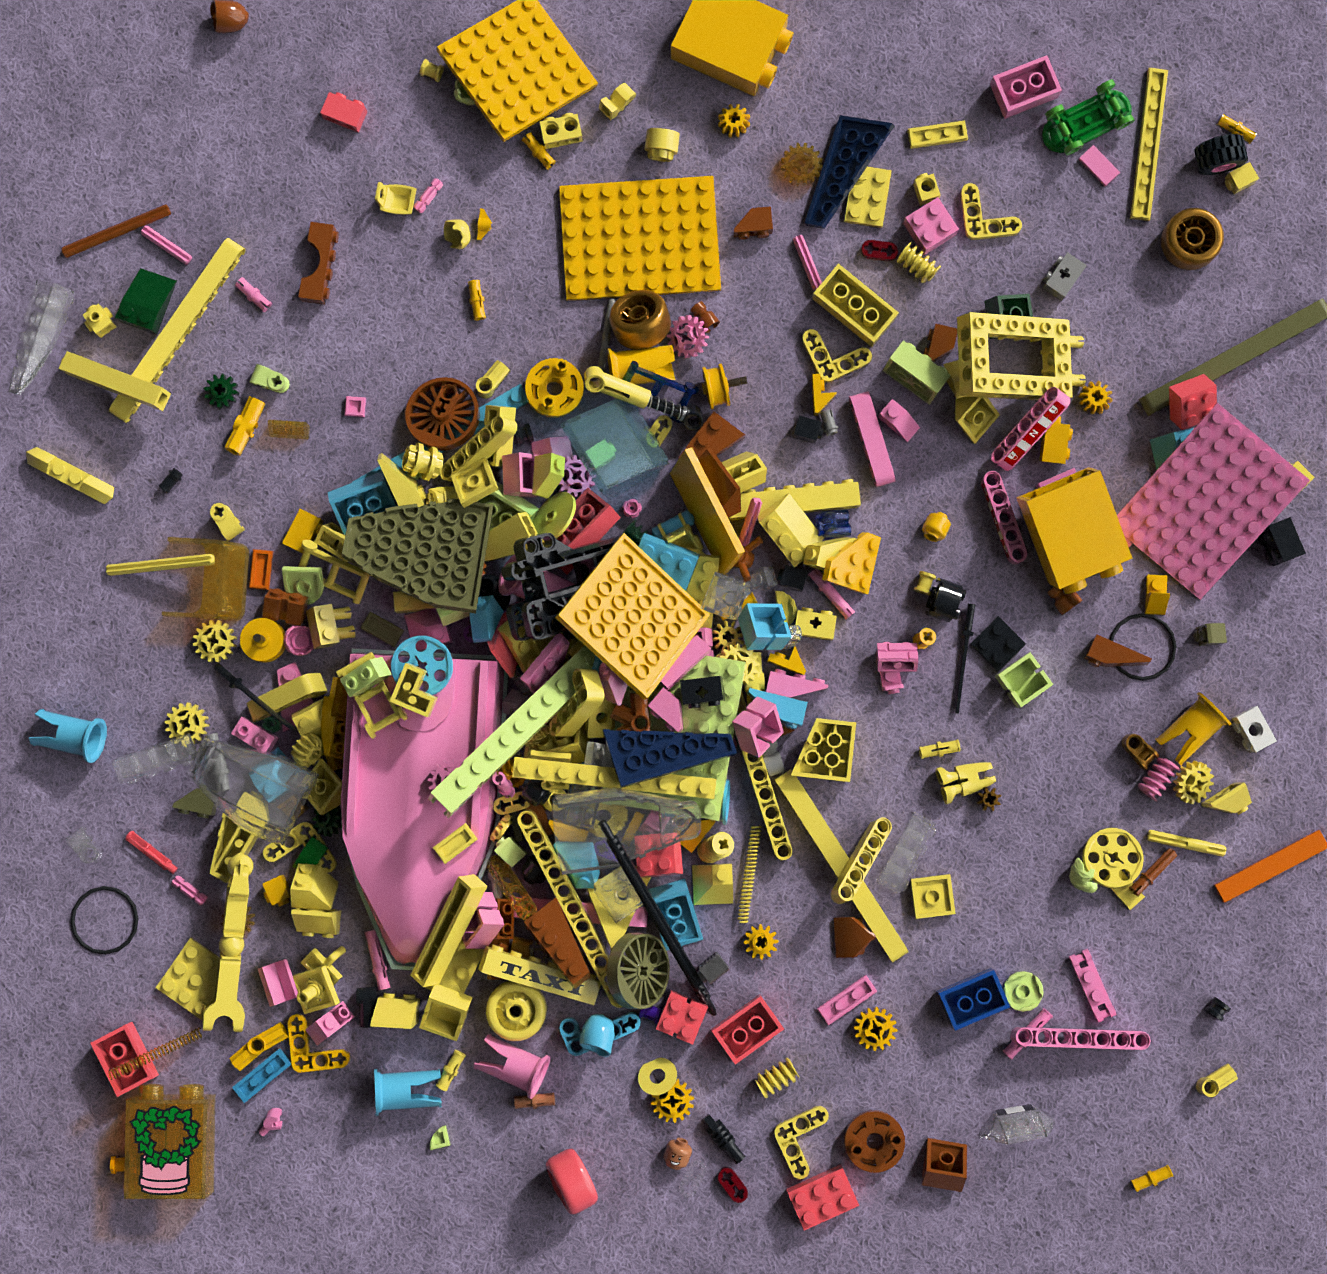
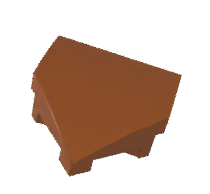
(851, 937)

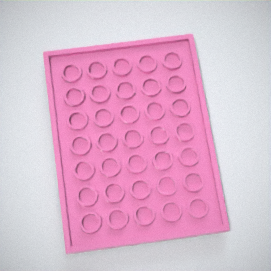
(1209, 501)

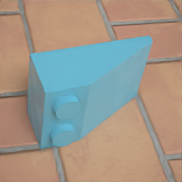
(678, 910)

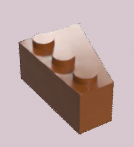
(715, 434)

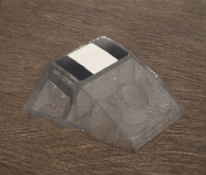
(1017, 1125)

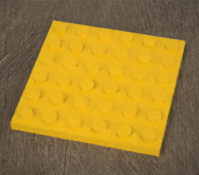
(517, 67)
(633, 616)

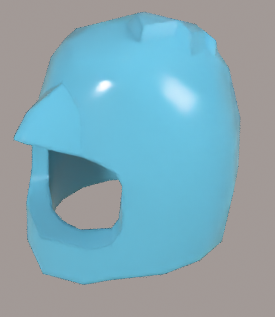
(598, 1035)

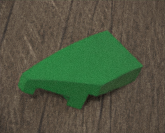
(311, 853)

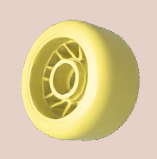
(512, 1027)

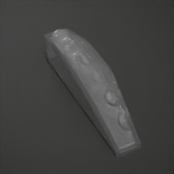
(44, 321)

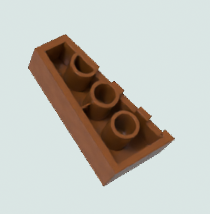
(556, 939)

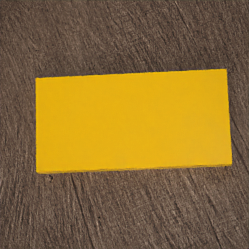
(707, 510)

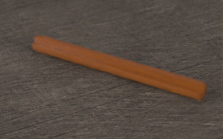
(116, 230)

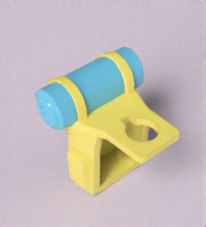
(678, 531)

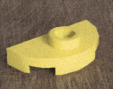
(788, 605)

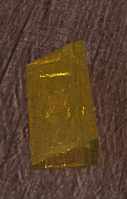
(288, 429)

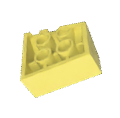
(827, 751)

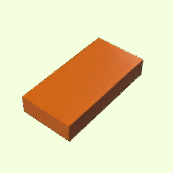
(261, 569)

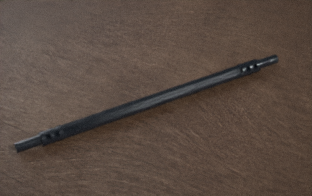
(657, 916)

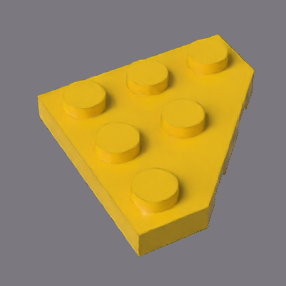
(854, 564)

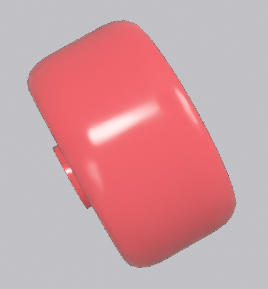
(571, 1181)

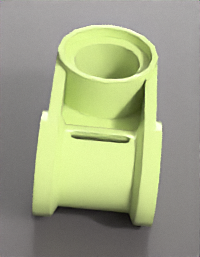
(266, 378)

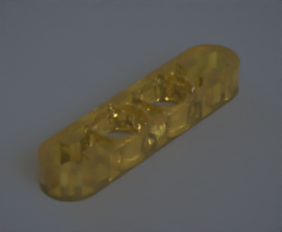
(498, 869)

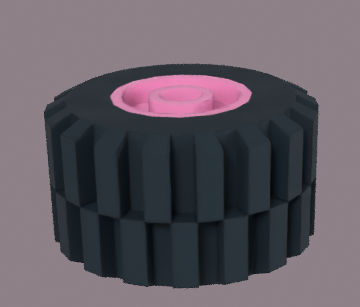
(1221, 154)

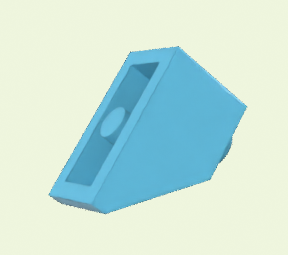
(486, 619)

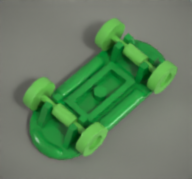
(1073, 127)

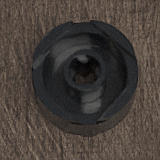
(945, 600)

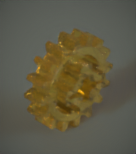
(809, 161)

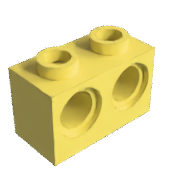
(562, 136)
(332, 539)

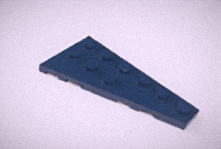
(848, 156)
(654, 754)

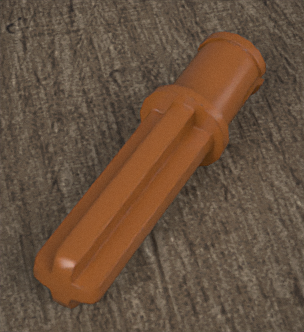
(1153, 872)

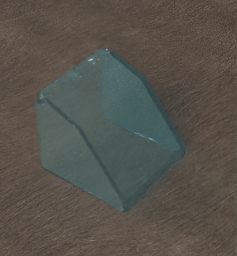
(615, 446)

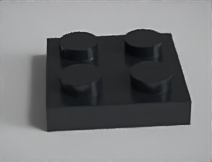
(997, 643)

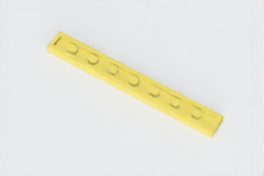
(1148, 144)

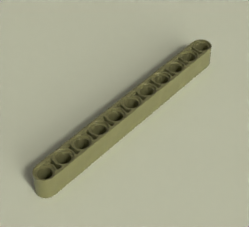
(1242, 352)

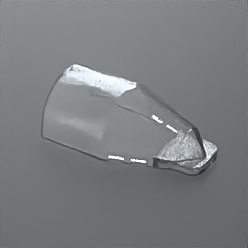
(637, 818)

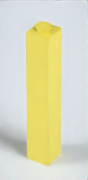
(114, 381)

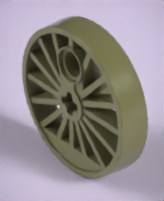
(635, 986)

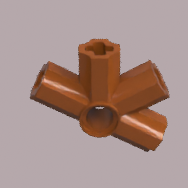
(629, 716)

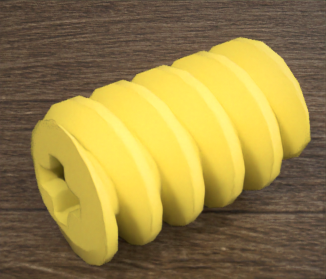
(918, 263)
(715, 847)
(777, 1077)

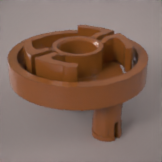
(892, 1141)

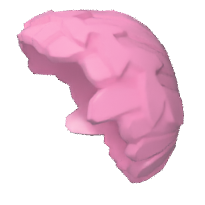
(298, 640)

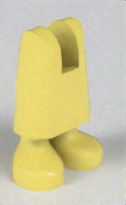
(967, 780)

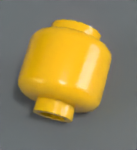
(936, 526)

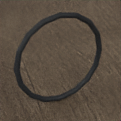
(1172, 639)
(74, 914)

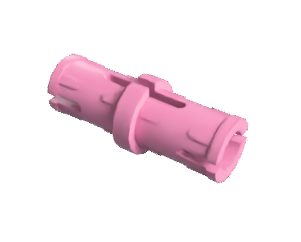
(253, 294)

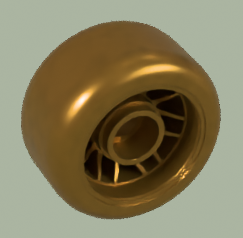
(1202, 228)
(640, 319)

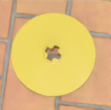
(555, 514)

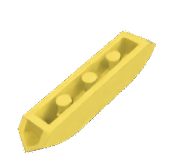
(70, 475)

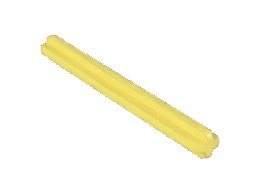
(160, 564)

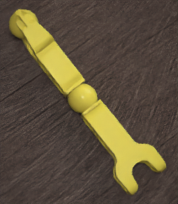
(231, 947)

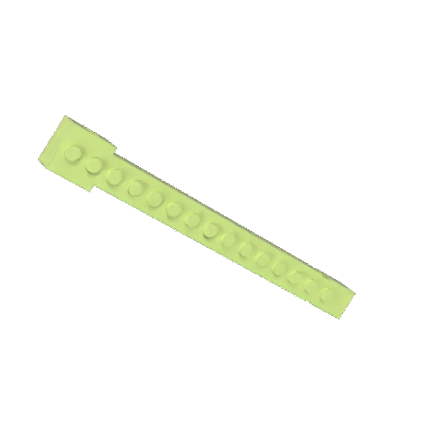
(510, 736)

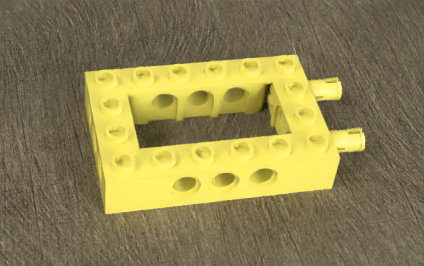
(973, 356)

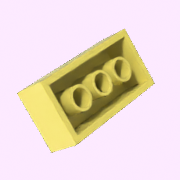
(855, 305)

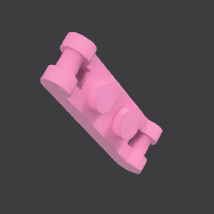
(1092, 985)

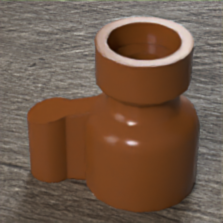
(708, 317)
(1063, 601)

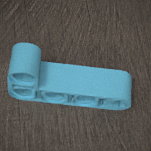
(569, 1037)

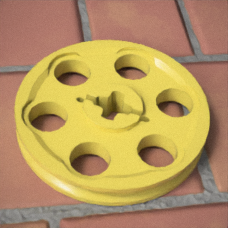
(1121, 855)

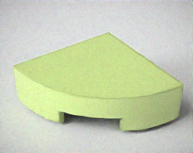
(440, 1138)

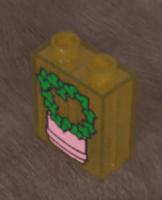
(169, 1143)

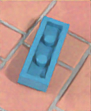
(262, 1075)

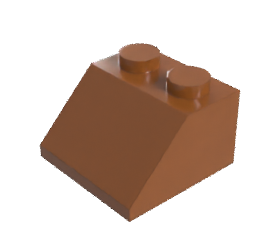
(945, 1165)

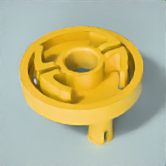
(560, 372)

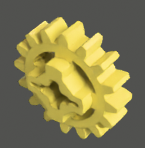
(212, 649)
(734, 654)
(190, 716)
(1193, 782)

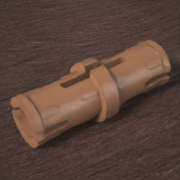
(537, 1101)

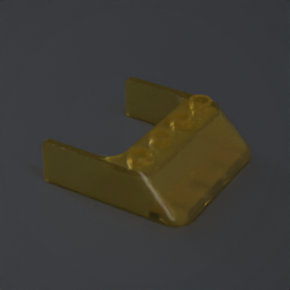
(223, 581)

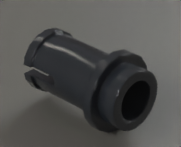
(170, 480)

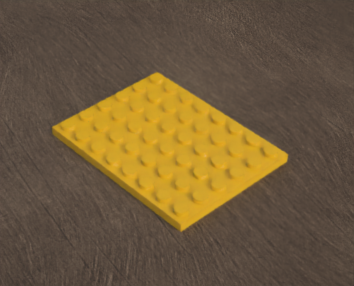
(640, 237)

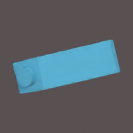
(790, 710)

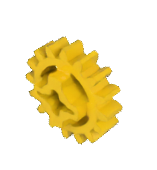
(884, 1025)
(662, 1101)

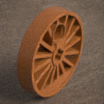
(442, 413)

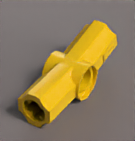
(244, 426)
(248, 1052)

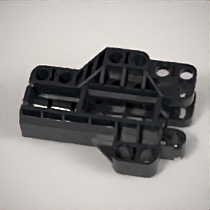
(540, 605)

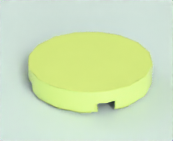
(1023, 991)

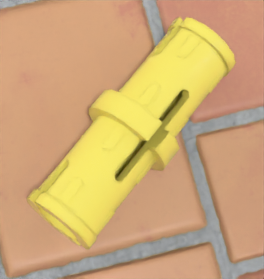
(953, 746)
(450, 1070)

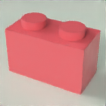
(344, 111)

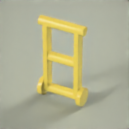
(310, 548)
(370, 727)

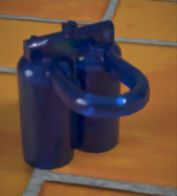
(833, 523)

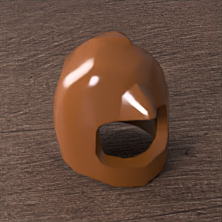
(228, 16)

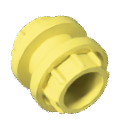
(421, 461)

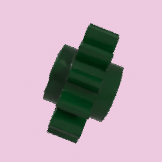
(226, 396)
(329, 822)

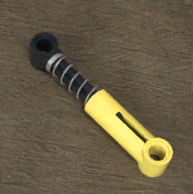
(641, 397)

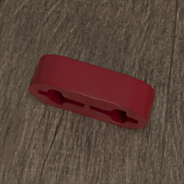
(878, 255)
(729, 1187)

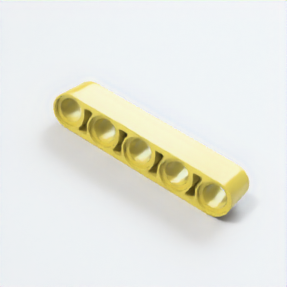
(482, 445)
(855, 867)

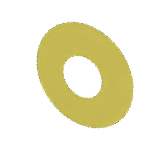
(661, 1088)

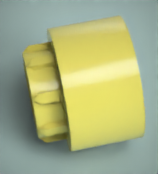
(661, 144)

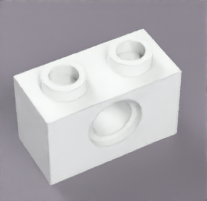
(1263, 735)

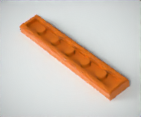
(1271, 866)

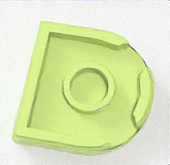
(304, 580)

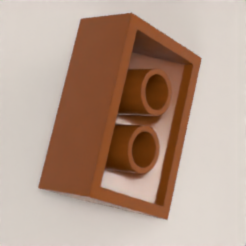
(722, 482)

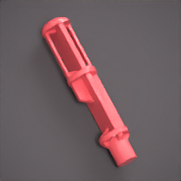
(150, 852)

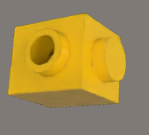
(277, 891)

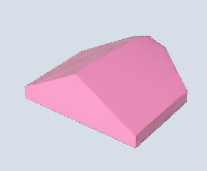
(556, 445)

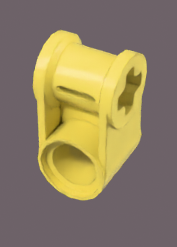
(228, 523)

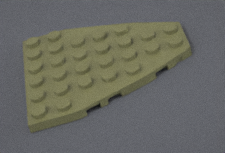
(424, 550)

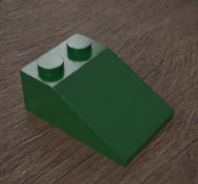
(146, 301)

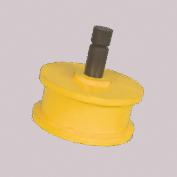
(717, 385)
(263, 640)

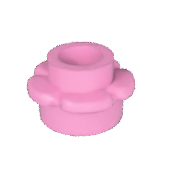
(632, 503)

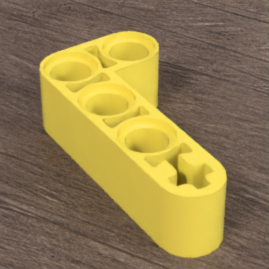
(288, 694)
(586, 699)

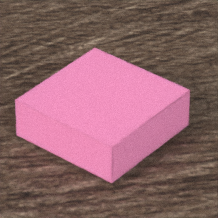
(355, 406)

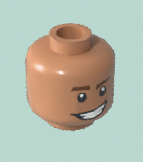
(677, 1153)

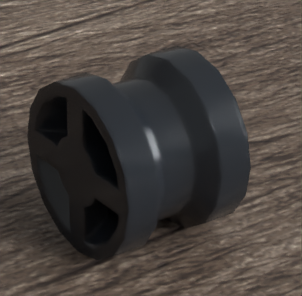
(524, 434)
(1218, 1009)

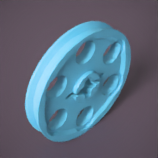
(426, 656)

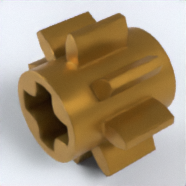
(993, 802)

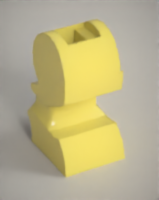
(618, 100)

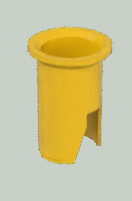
(653, 359)
(1201, 721)

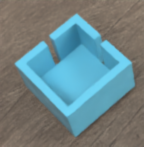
(759, 625)

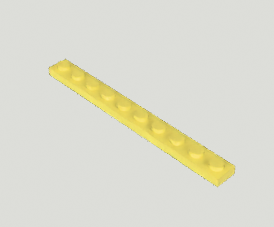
(606, 777)

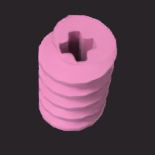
(1158, 777)

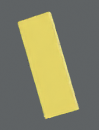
(937, 134)

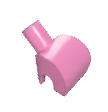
(272, 1121)

